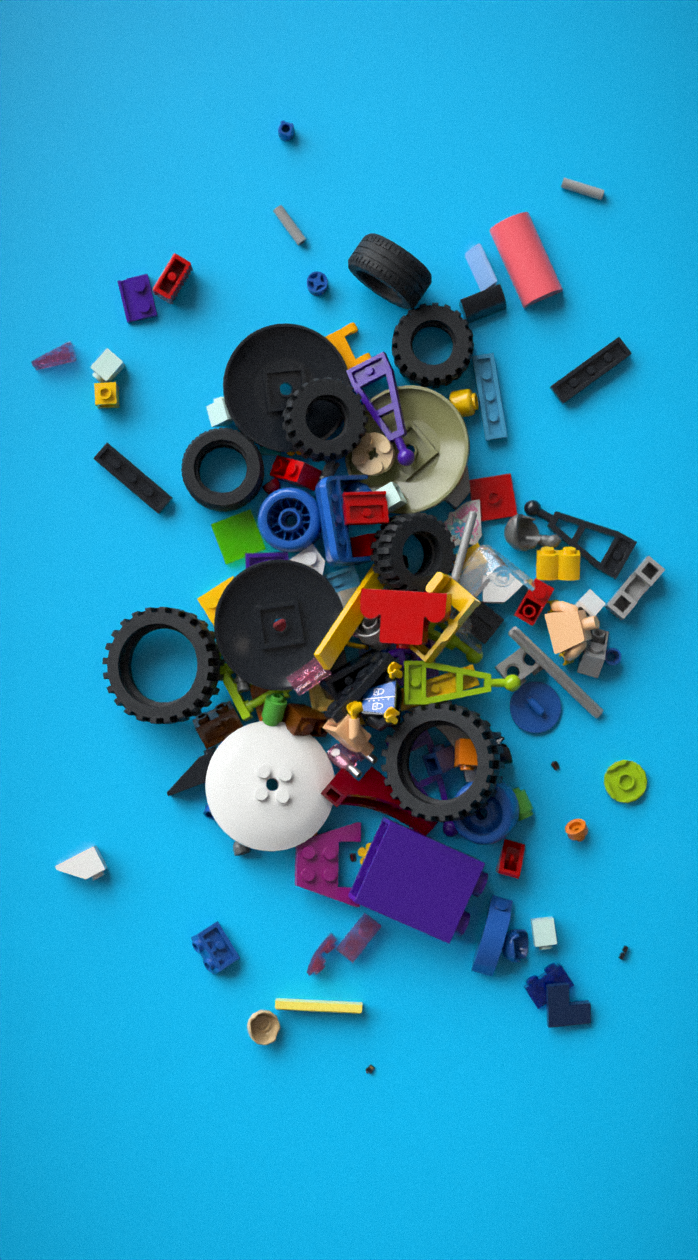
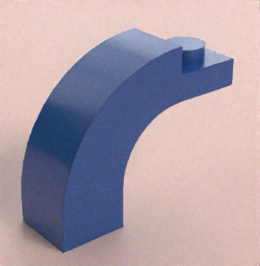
(493, 936)

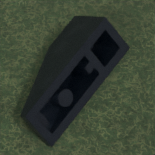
(195, 774)

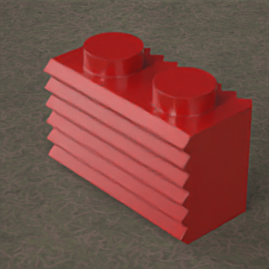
(172, 278)

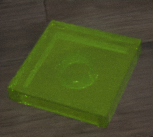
(238, 536)

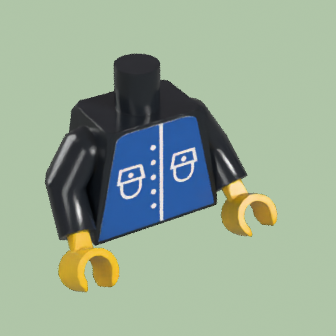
(383, 701)

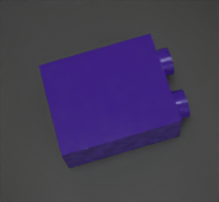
(418, 881)

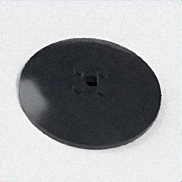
(265, 362)
(252, 605)

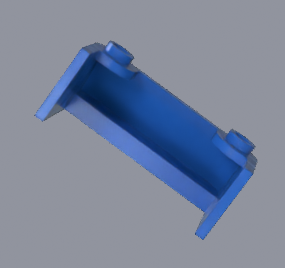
(333, 528)

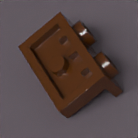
(217, 724)

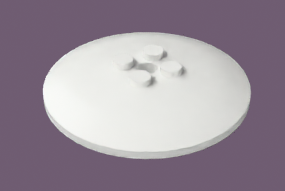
(248, 808)

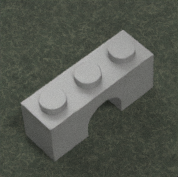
(634, 587)

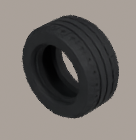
(389, 271)
(216, 439)

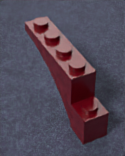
(371, 794)

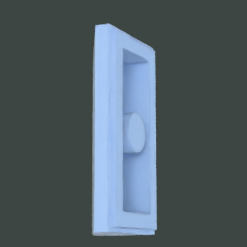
(480, 267)

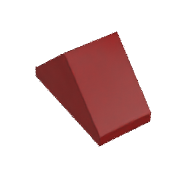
(511, 859)

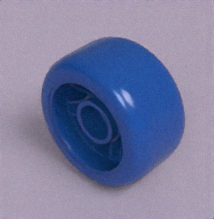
(274, 516)
(500, 820)

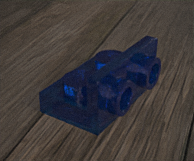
(537, 984)

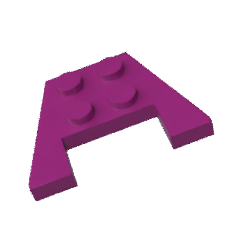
(318, 862)

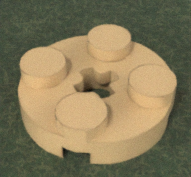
(378, 465)

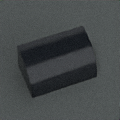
(483, 304)

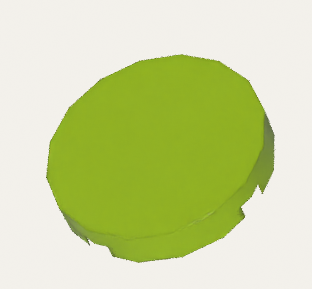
(625, 781)

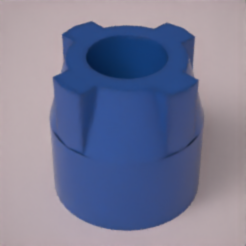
(286, 136)
(616, 652)

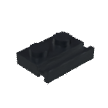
(484, 622)

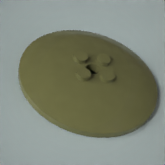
(439, 444)

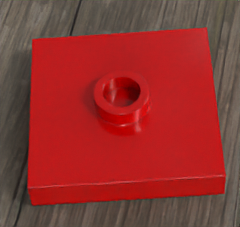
(495, 496)

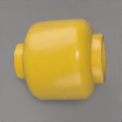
(464, 401)

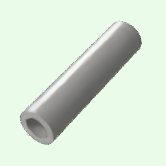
(582, 188)
(289, 224)

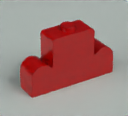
(405, 614)

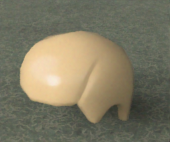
(263, 1027)

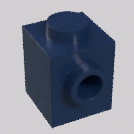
(439, 760)

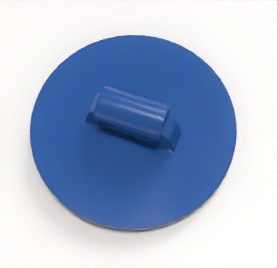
(535, 707)

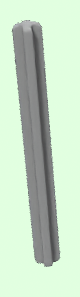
(555, 672)

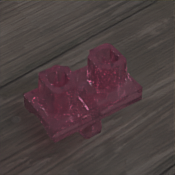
(307, 676)

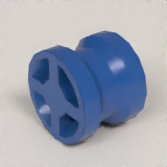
(316, 279)

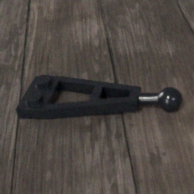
(616, 554)

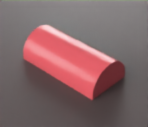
(525, 259)

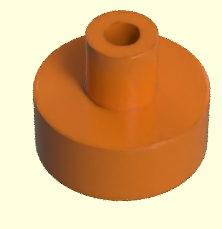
(576, 829)

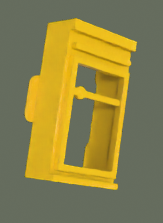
(461, 600)

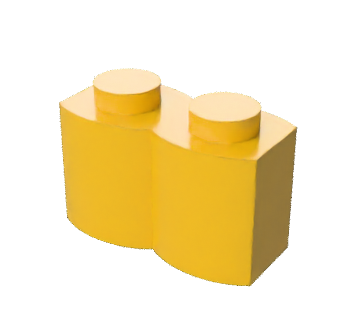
(558, 564)

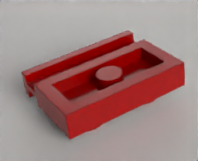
(365, 508)

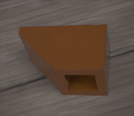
(304, 720)

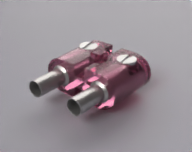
(343, 757)

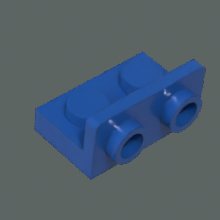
(214, 948)

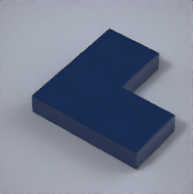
(561, 1011)

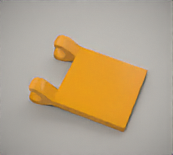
(339, 341)

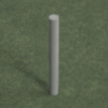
(464, 545)

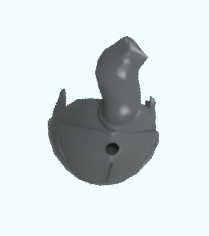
(524, 534)

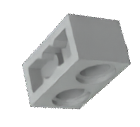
(517, 660)

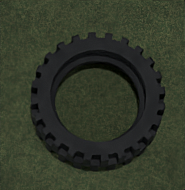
(120, 661)
(398, 762)

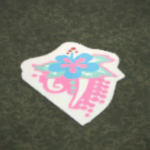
(457, 520)

